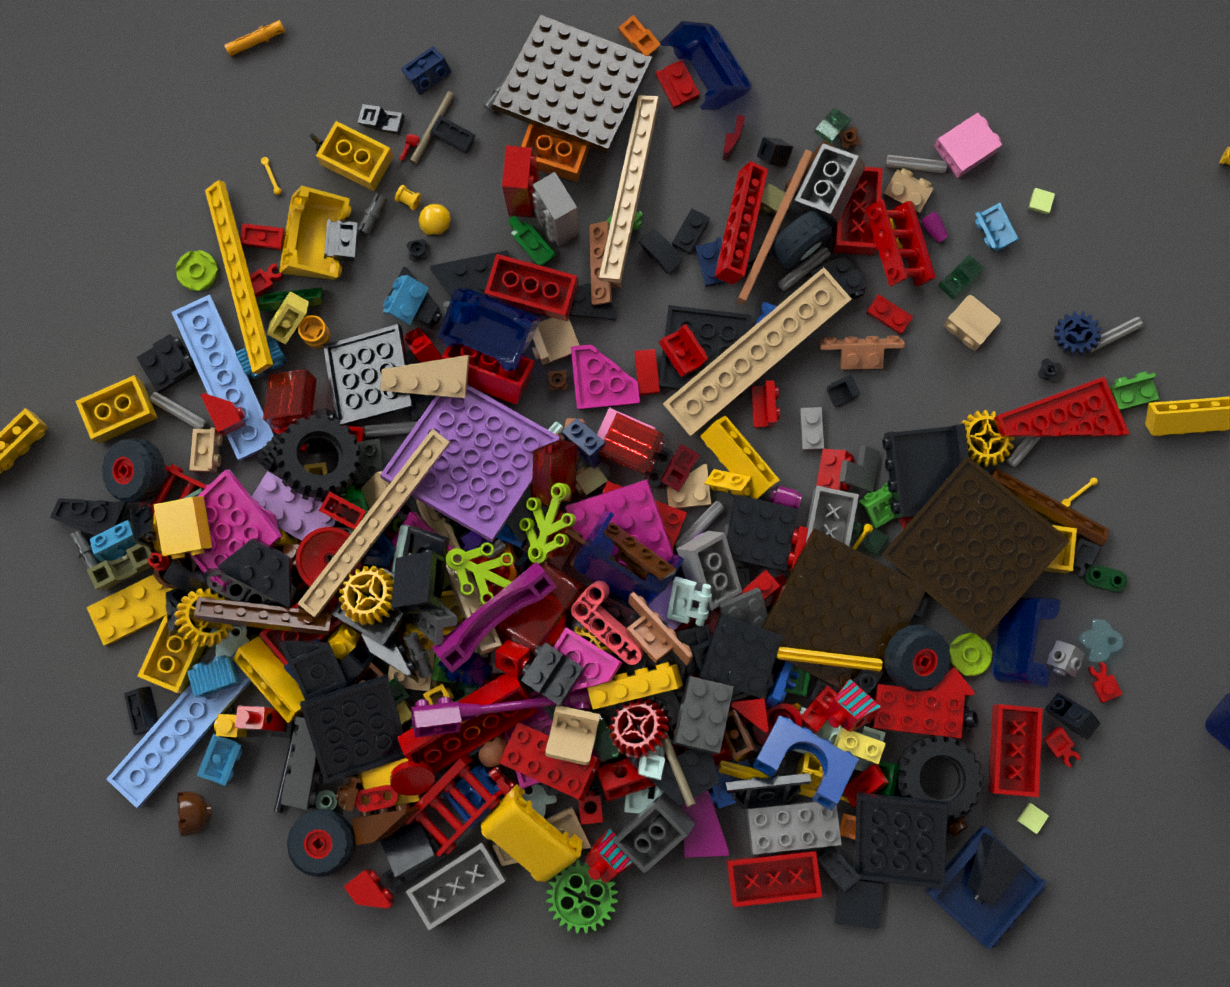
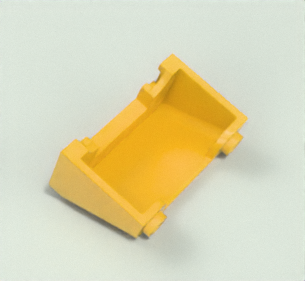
(307, 233)
(530, 837)

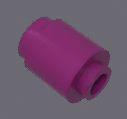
(785, 497)

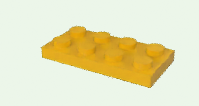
(129, 610)

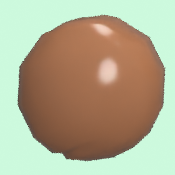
(492, 751)

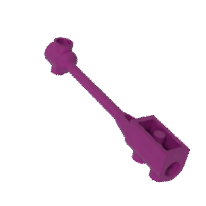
(448, 715)

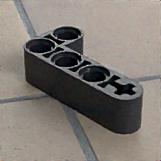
(244, 592)

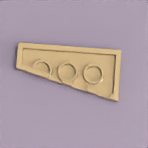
(437, 378)
(562, 821)

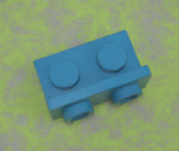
(113, 542)

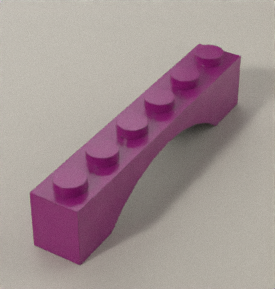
(523, 591)

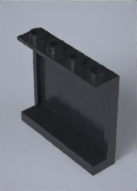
(920, 464)

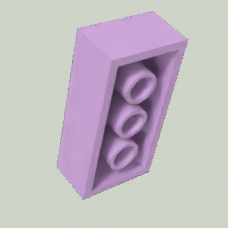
(292, 512)

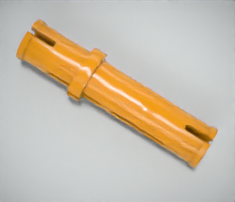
(254, 38)

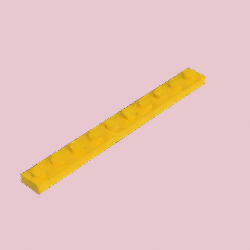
(238, 277)

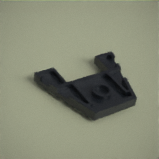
(697, 769)

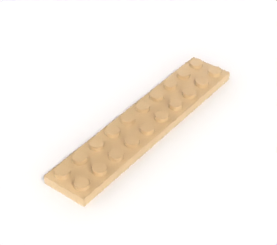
(757, 351)

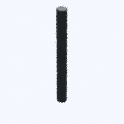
(278, 806)

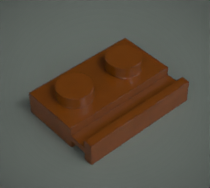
(347, 794)

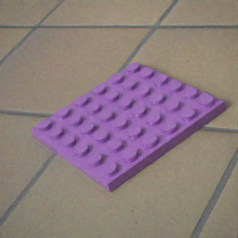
(482, 468)

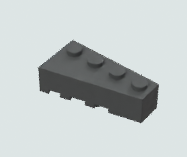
(305, 770)

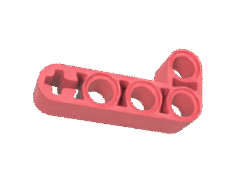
(612, 626)

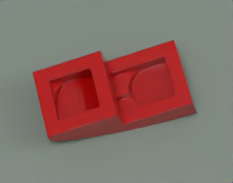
(647, 372)
(816, 713)

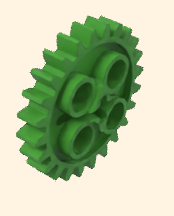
(573, 916)

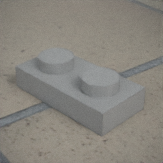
(811, 428)

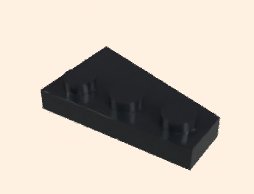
(583, 305)
(89, 515)

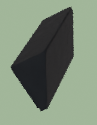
(141, 709)

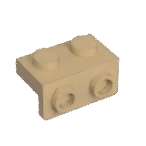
(907, 188)
(205, 450)

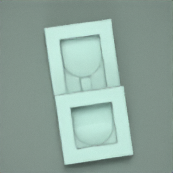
(653, 764)

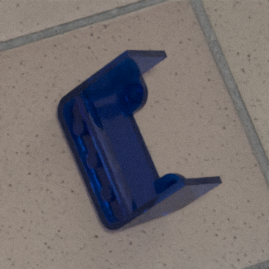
(711, 60)
(594, 564)

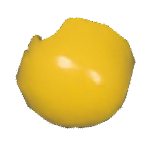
(434, 219)

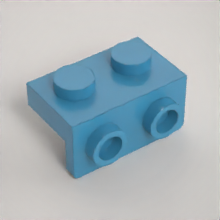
(996, 227)
(405, 299)
(220, 759)

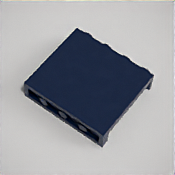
(983, 921)

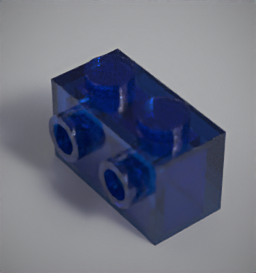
(470, 673)

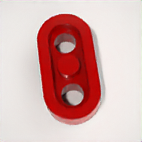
(377, 798)

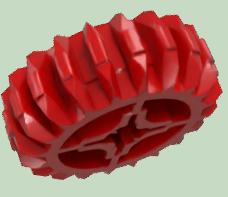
(623, 735)

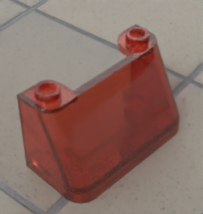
(536, 621)

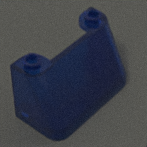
(488, 327)
(1017, 643)

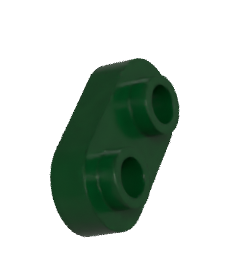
(1106, 578)

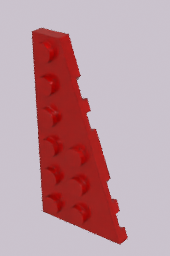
(1077, 412)

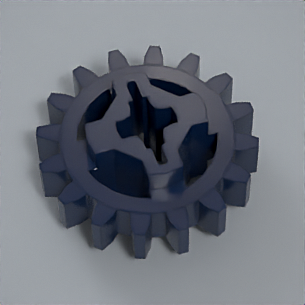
(1084, 326)

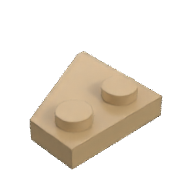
(693, 491)

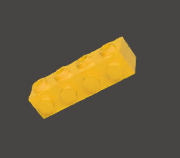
(1188, 416)
(18, 436)
(739, 456)
(270, 678)
(635, 686)

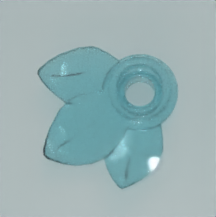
(1098, 640)

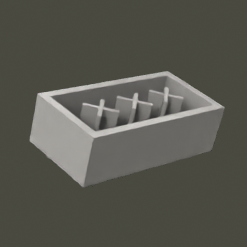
(555, 210)
(832, 513)
(792, 827)
(456, 885)

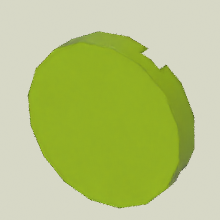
(197, 270)
(970, 654)

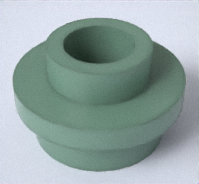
(331, 795)

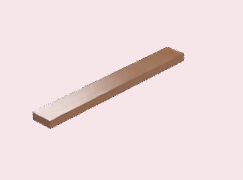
(775, 225)

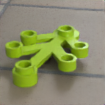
(547, 524)
(480, 571)

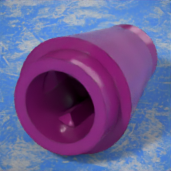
(935, 226)

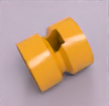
(314, 331)

